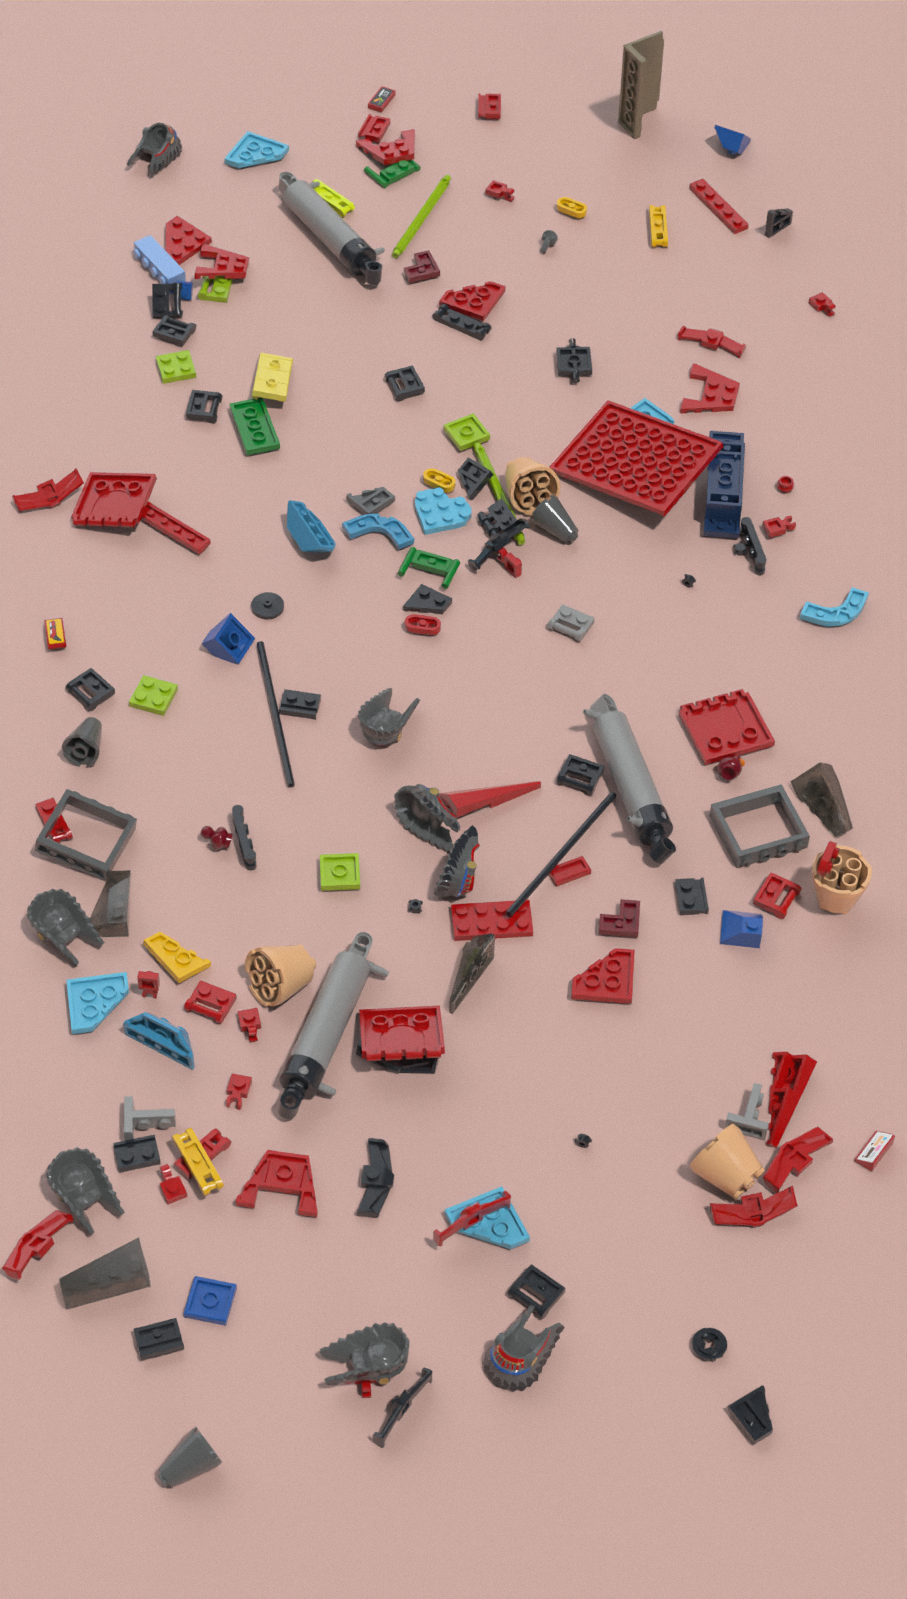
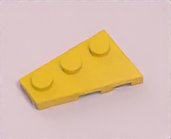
(175, 959)

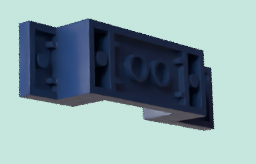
(725, 487)

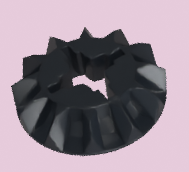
(709, 1335)

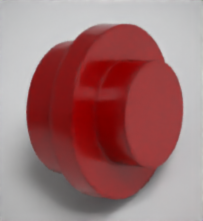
(785, 484)

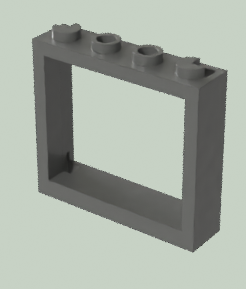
(753, 801)
(77, 859)

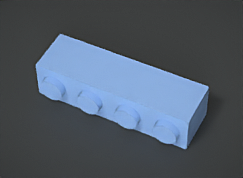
(158, 261)

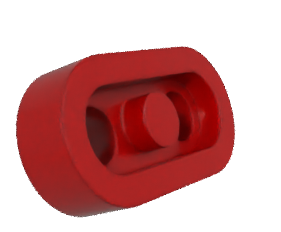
(422, 624)
(826, 865)

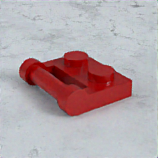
(772, 890)
(213, 997)

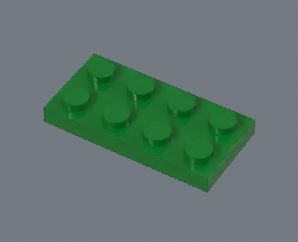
(254, 426)

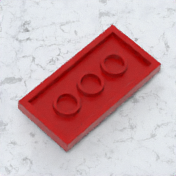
(490, 917)

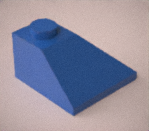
(732, 141)
(228, 640)
(741, 929)

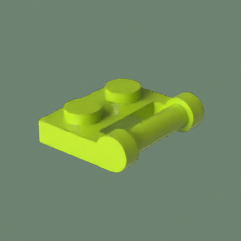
(220, 289)

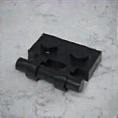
(501, 514)

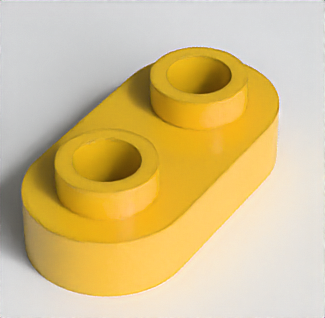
(571, 207)
(439, 479)

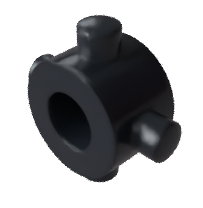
(740, 549)
(689, 580)
(415, 906)
(583, 1140)

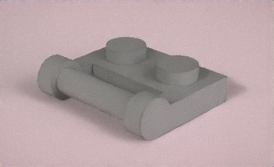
(573, 621)

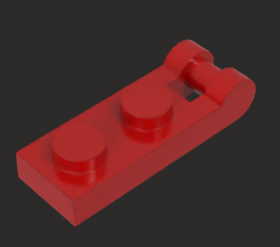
(45, 810)
(212, 1150)

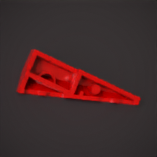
(468, 800)
(790, 1079)

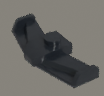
(497, 542)
(404, 1065)
(376, 1178)
(400, 1406)

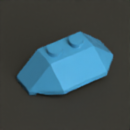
(308, 529)
(162, 1037)

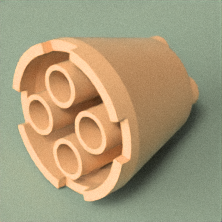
(530, 483)
(845, 883)
(278, 972)
(728, 1163)

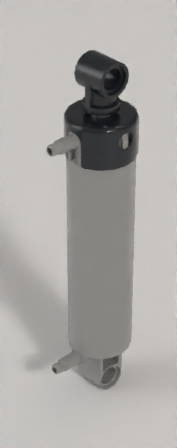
(330, 228)
(632, 778)
(325, 1026)

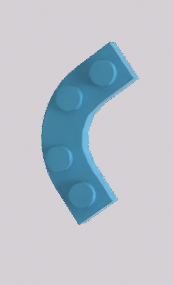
(374, 523)

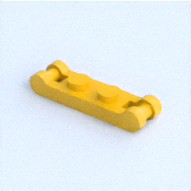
(658, 226)
(197, 1161)

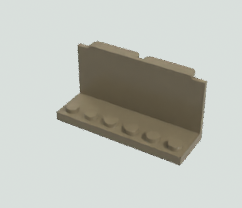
(640, 81)

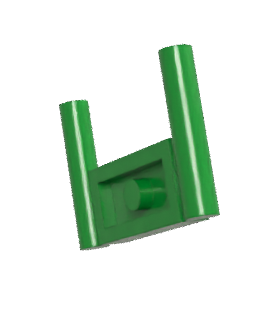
(394, 172)
(431, 563)

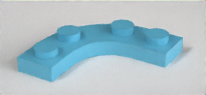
(837, 615)

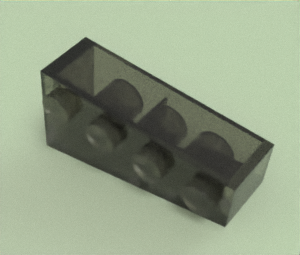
(106, 1277)

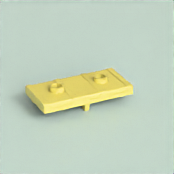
(272, 377)

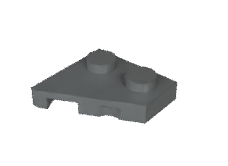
(371, 500)

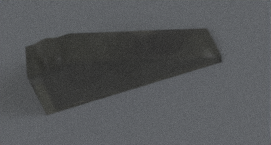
(823, 795)
(113, 906)
(474, 961)

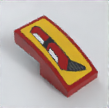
(55, 633)

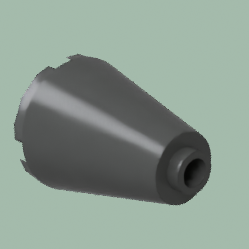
(554, 519)
(84, 743)
(188, 1460)

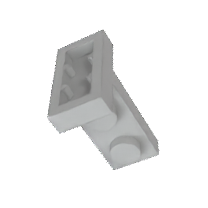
(145, 1118)
(749, 1123)

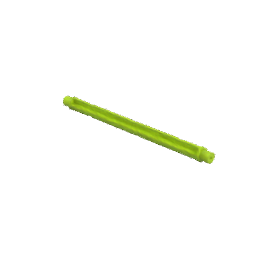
(420, 217)
(495, 485)

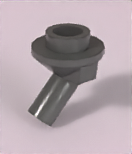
(549, 238)

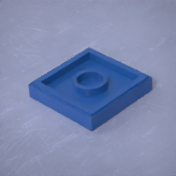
(210, 1300)

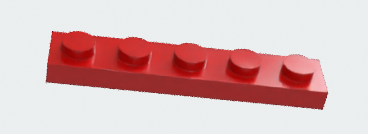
(718, 206)
(175, 528)

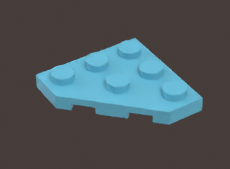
(255, 150)
(94, 999)
(498, 1227)

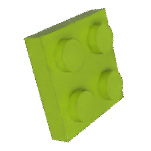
(176, 366)
(466, 432)
(153, 695)
(339, 871)

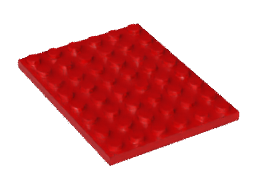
(636, 457)

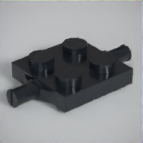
(573, 361)

